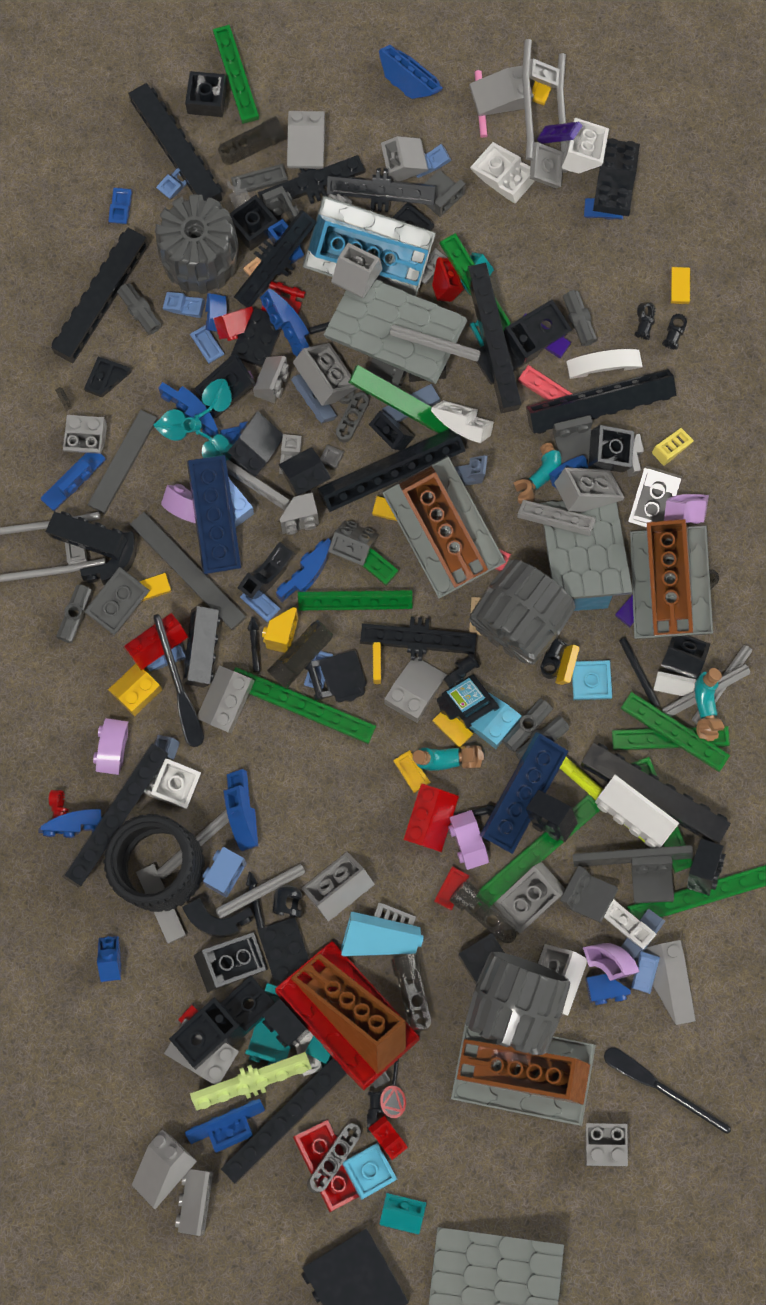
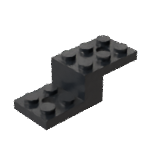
(616, 177)
(527, 336)
(222, 1022)

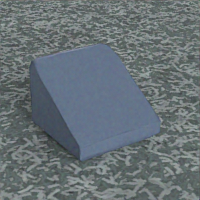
(167, 744)

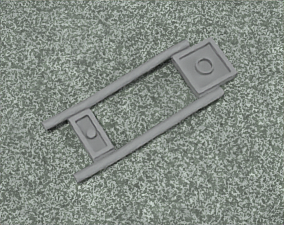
(545, 161)
(75, 555)

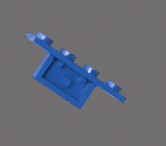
(72, 480)
(227, 1128)

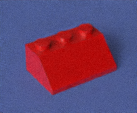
(148, 647)
(431, 817)

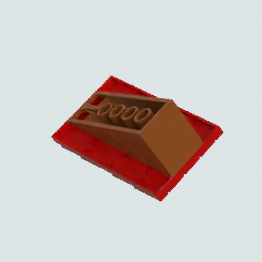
(347, 1015)

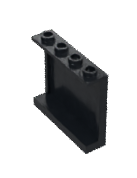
(354, 1275)

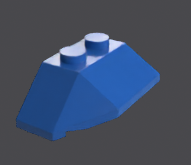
(407, 74)

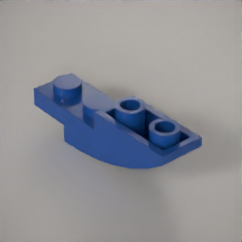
(285, 318)
(191, 404)
(311, 565)
(240, 814)
(71, 823)

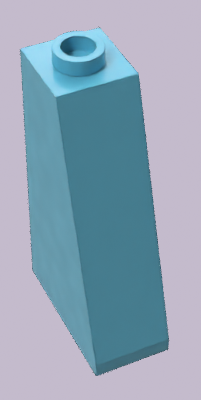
(379, 936)

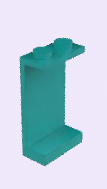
(263, 1042)

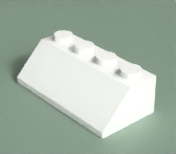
(636, 812)

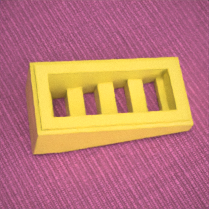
(663, 454)

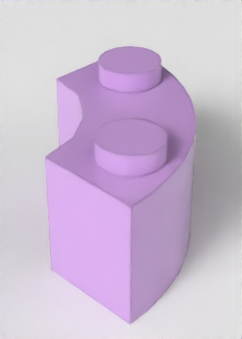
(179, 502)
(688, 507)
(111, 746)
(469, 841)
(611, 959)

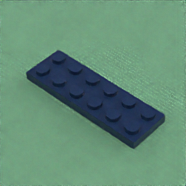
(214, 514)
(532, 774)

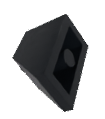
(391, 431)

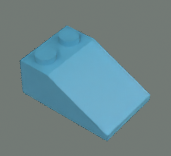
(495, 724)

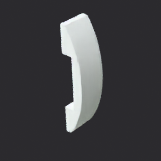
(604, 361)
(629, 925)

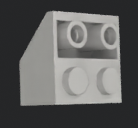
(404, 157)
(356, 270)
(271, 378)
(84, 434)
(300, 515)
(606, 1145)

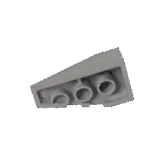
(672, 981)

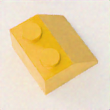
(280, 631)
(135, 689)

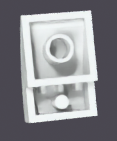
(503, 172)
(463, 421)
(173, 784)

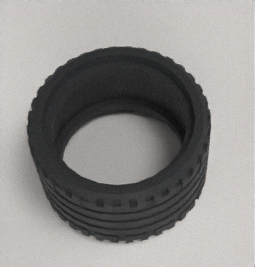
(124, 842)

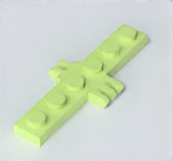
(250, 1081)

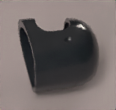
(280, 898)

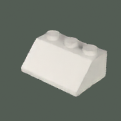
(586, 149)
(567, 964)

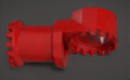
(56, 803)

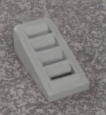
(388, 909)

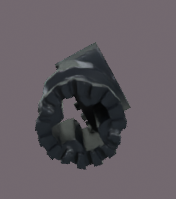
(645, 322)
(674, 332)
(553, 658)
(462, 668)
(372, 1115)

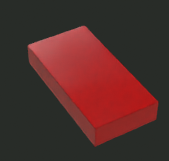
(452, 882)

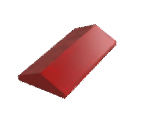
(313, 1146)

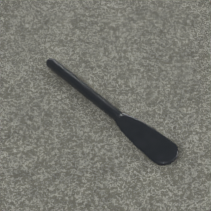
(188, 717)
(631, 1068)

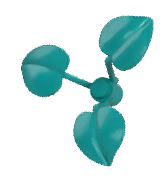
(176, 426)

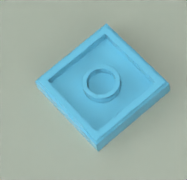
(592, 680)
(369, 1171)

